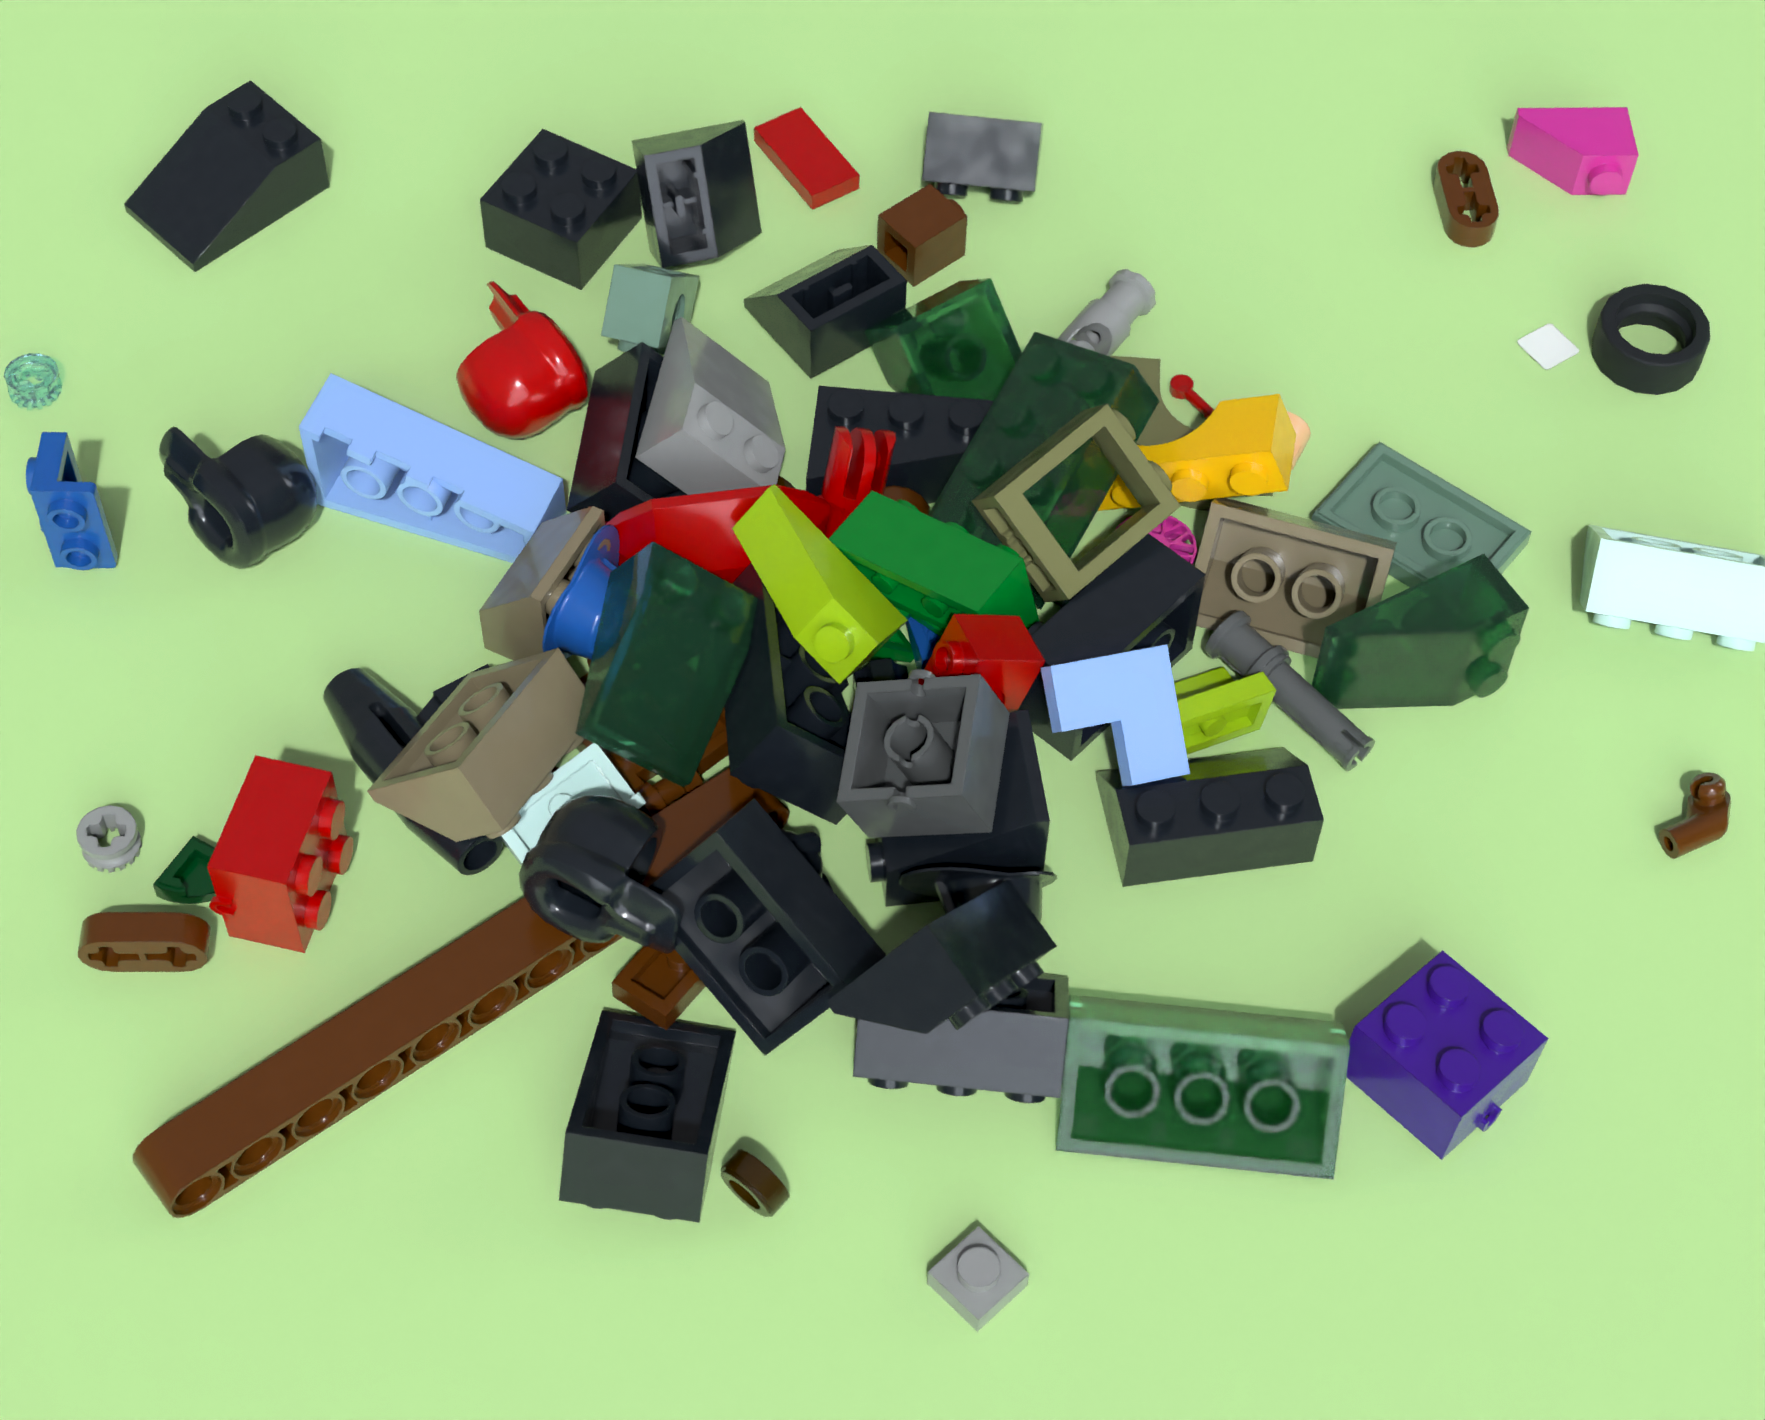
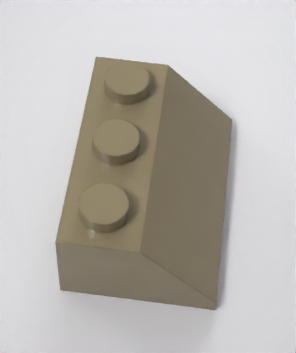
(1286, 573)
(487, 748)

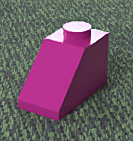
(1576, 147)

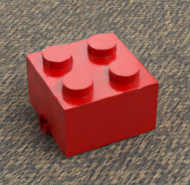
(280, 855)

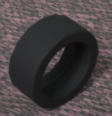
(1659, 308)

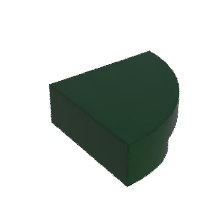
(187, 876)

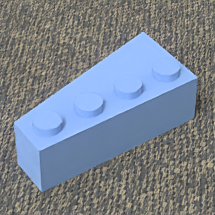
(422, 475)

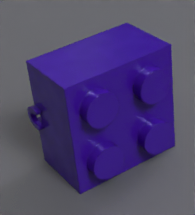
(1443, 1054)

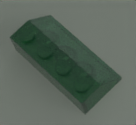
(1202, 1086)

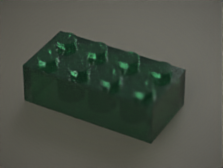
(1038, 398)

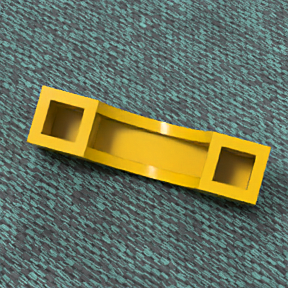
(1235, 452)

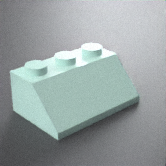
(1674, 586)

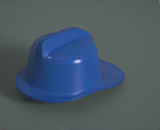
(578, 610)

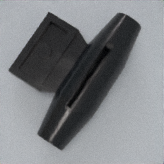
(377, 730)

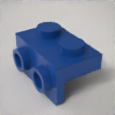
(68, 507)

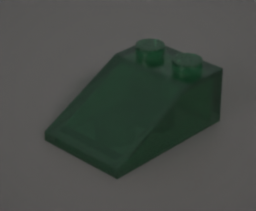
(1425, 643)
(664, 661)

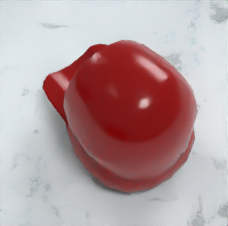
(523, 374)

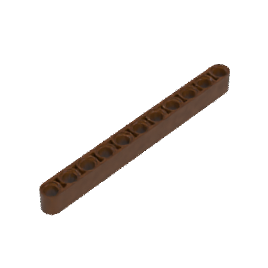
(396, 1029)

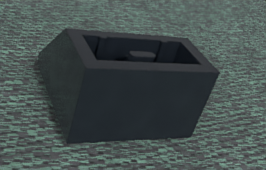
(697, 192)
(828, 305)

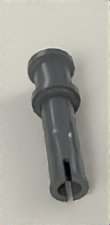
(1251, 653)

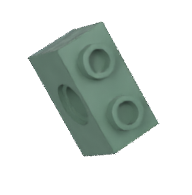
(646, 303)

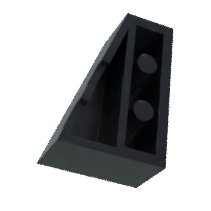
(928, 430)

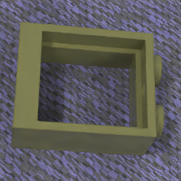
(1024, 531)

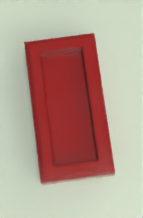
(806, 158)

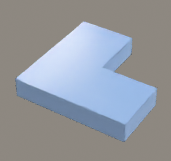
(1138, 699)

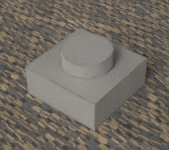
(977, 1278)

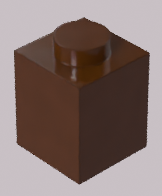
(922, 234)

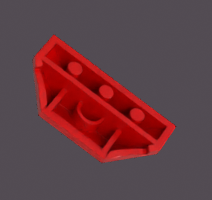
(702, 526)

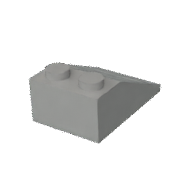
(710, 419)

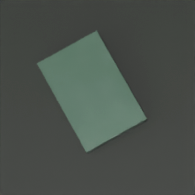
(1424, 514)

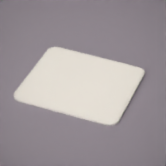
(1548, 346)

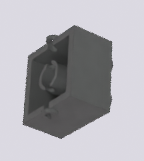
(924, 756)

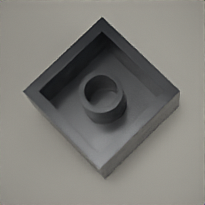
(561, 208)

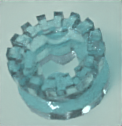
(23, 391)

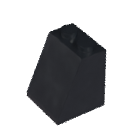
(1016, 838)

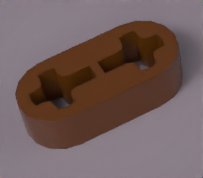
(1476, 197)
(144, 942)

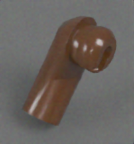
(1705, 817)

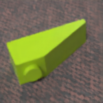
(815, 586)

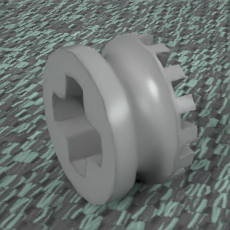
(122, 848)

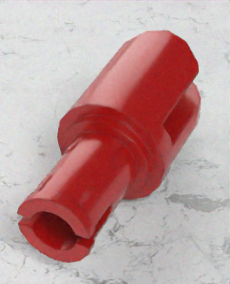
(855, 468)

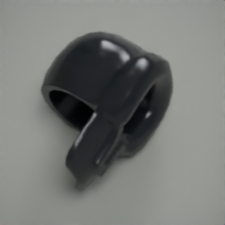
(244, 499)
(591, 874)

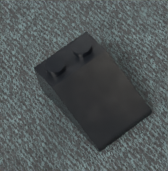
(229, 177)
(646, 1117)

